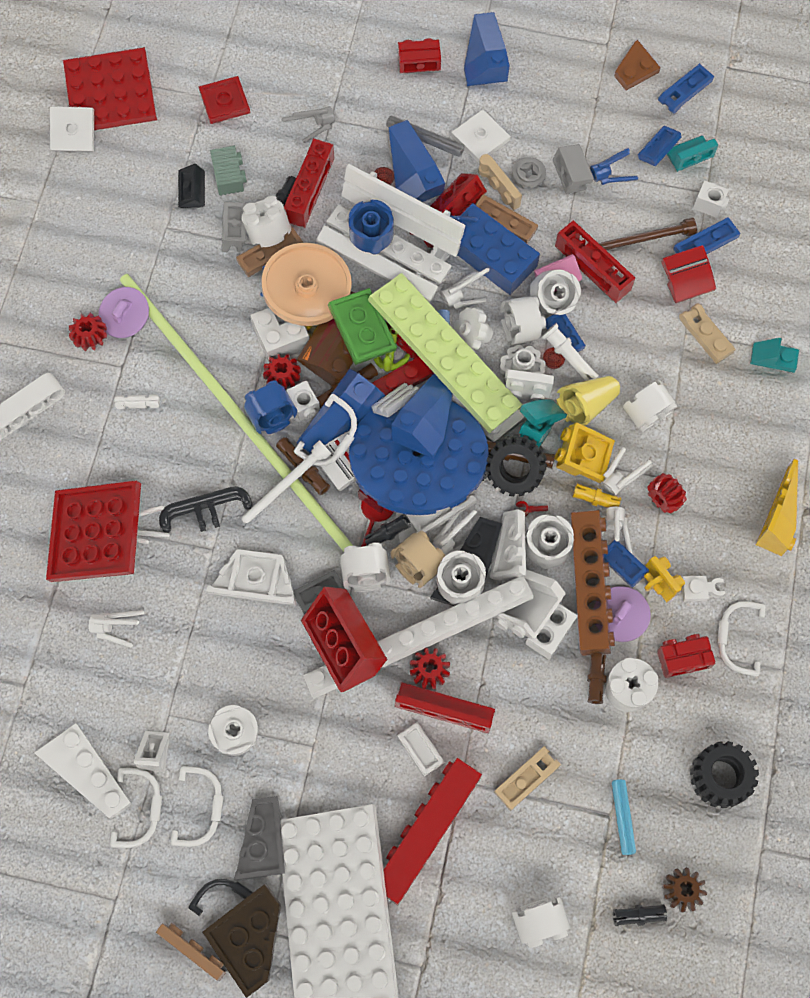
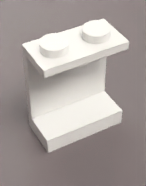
(532, 615)

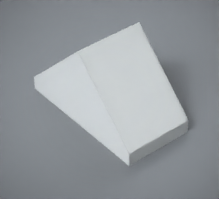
(152, 751)

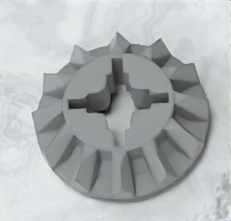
(522, 167)

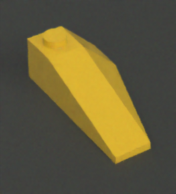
(781, 520)

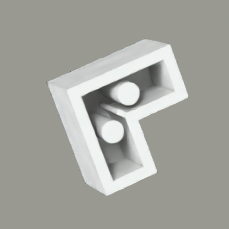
(278, 338)

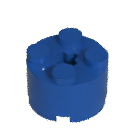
(371, 226)
(269, 408)

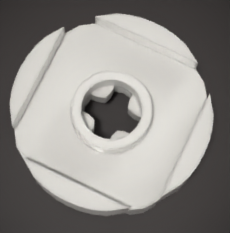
(221, 724)

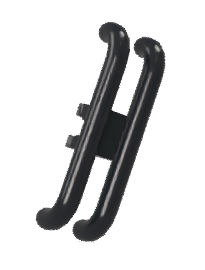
(201, 502)

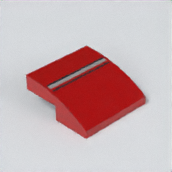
(689, 274)

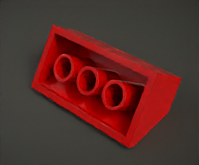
(343, 638)

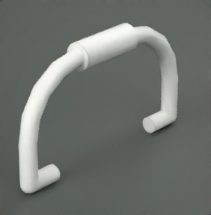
(344, 444)
(723, 634)
(216, 808)
(155, 809)

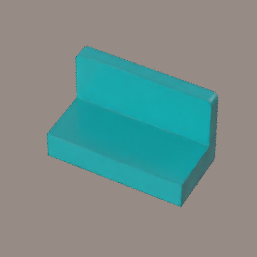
(692, 152)

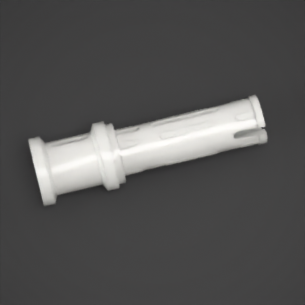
(563, 346)

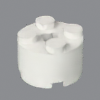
(266, 222)
(567, 291)
(522, 319)
(650, 405)
(549, 528)
(466, 566)
(365, 567)
(644, 681)
(541, 921)

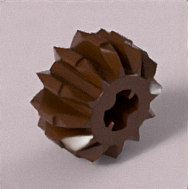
(688, 900)

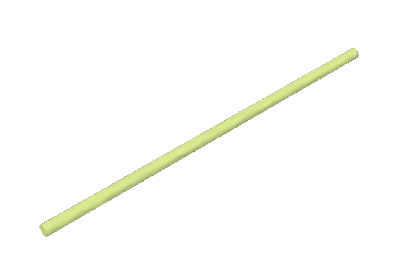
(241, 419)

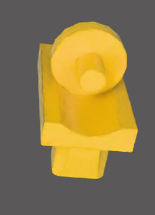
(661, 580)

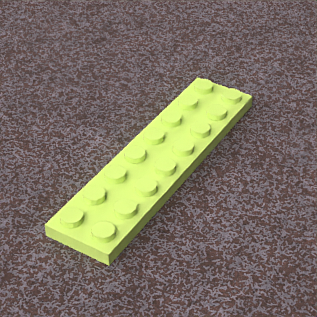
(445, 352)

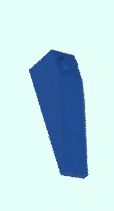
(486, 52)
(413, 165)
(335, 420)

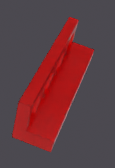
(459, 196)
(444, 708)

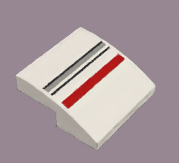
(340, 470)

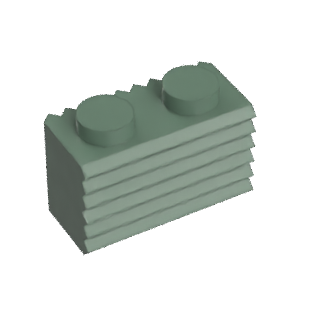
(227, 170)

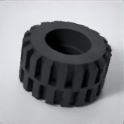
(510, 483)
(743, 769)

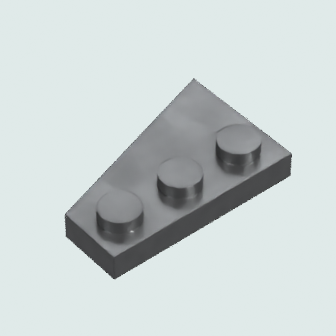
(262, 844)

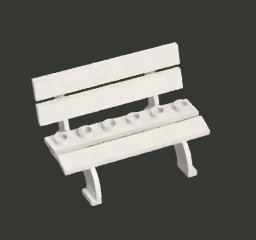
(409, 215)

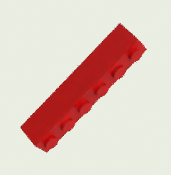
(429, 828)

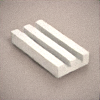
(395, 400)

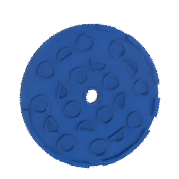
(415, 483)

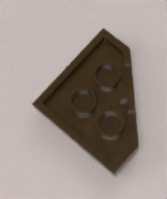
(247, 939)

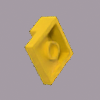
(584, 452)

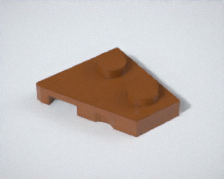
(636, 67)

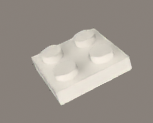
(529, 385)

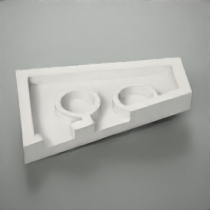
(510, 549)

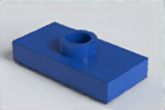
(659, 145)
(567, 330)
(625, 564)

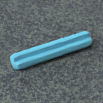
(623, 817)

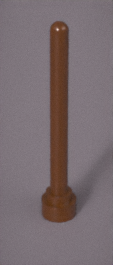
(687, 227)

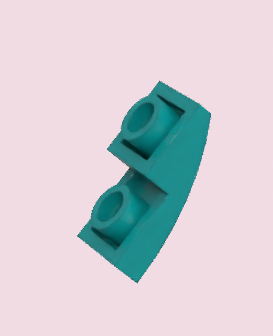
(542, 411)

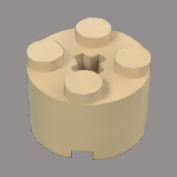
(417, 558)

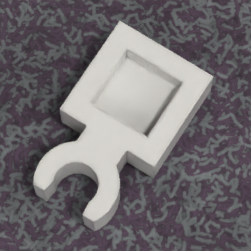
(697, 588)

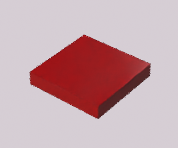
(224, 99)

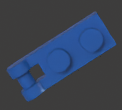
(686, 88)

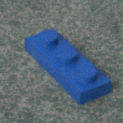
(711, 237)

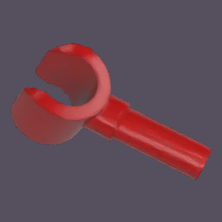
(530, 509)

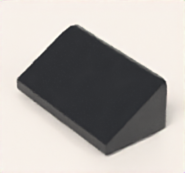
(191, 187)

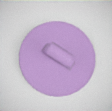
(124, 312)
(630, 614)

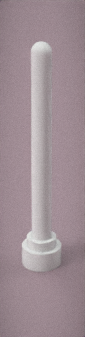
(318, 453)

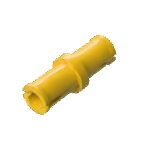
(596, 496)

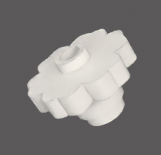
(472, 328)
(522, 360)

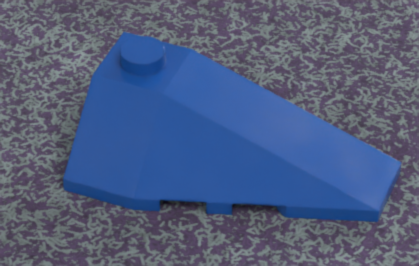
(424, 418)

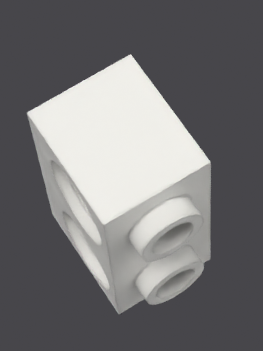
(554, 632)

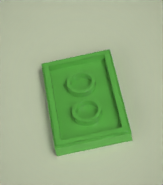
(362, 327)

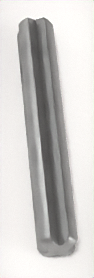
(431, 138)

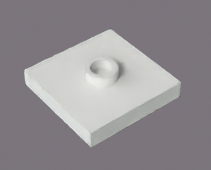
(72, 129)
(480, 135)

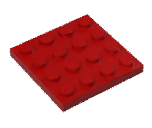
(114, 86)
(94, 532)

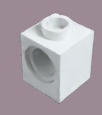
(706, 205)
(304, 392)

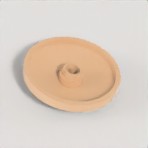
(303, 281)

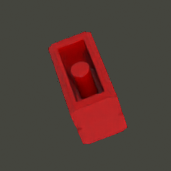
(419, 55)
(685, 656)

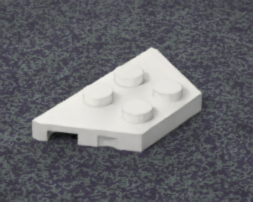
(430, 522)
(255, 577)

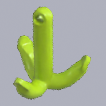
(387, 363)

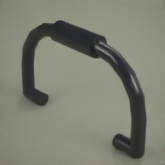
(237, 887)

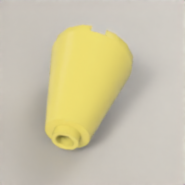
(587, 398)

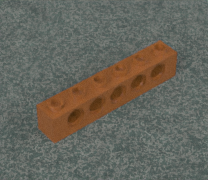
(583, 524)

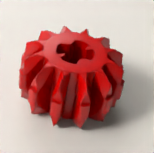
(87, 331)
(282, 370)
(667, 493)
(424, 661)

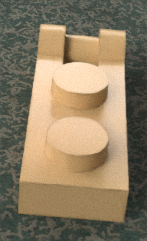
(499, 181)
(707, 333)
(526, 779)

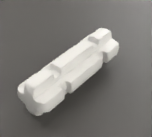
(136, 401)

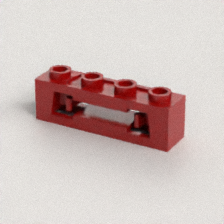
(309, 182)
(595, 261)

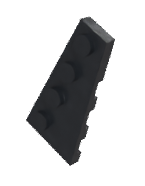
(479, 542)

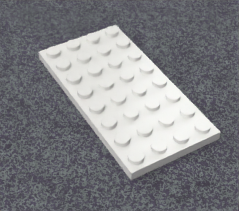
(337, 906)

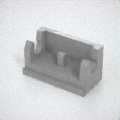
(572, 168)
(232, 226)

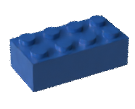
(495, 247)

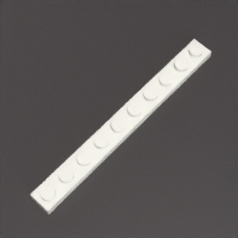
(436, 628)

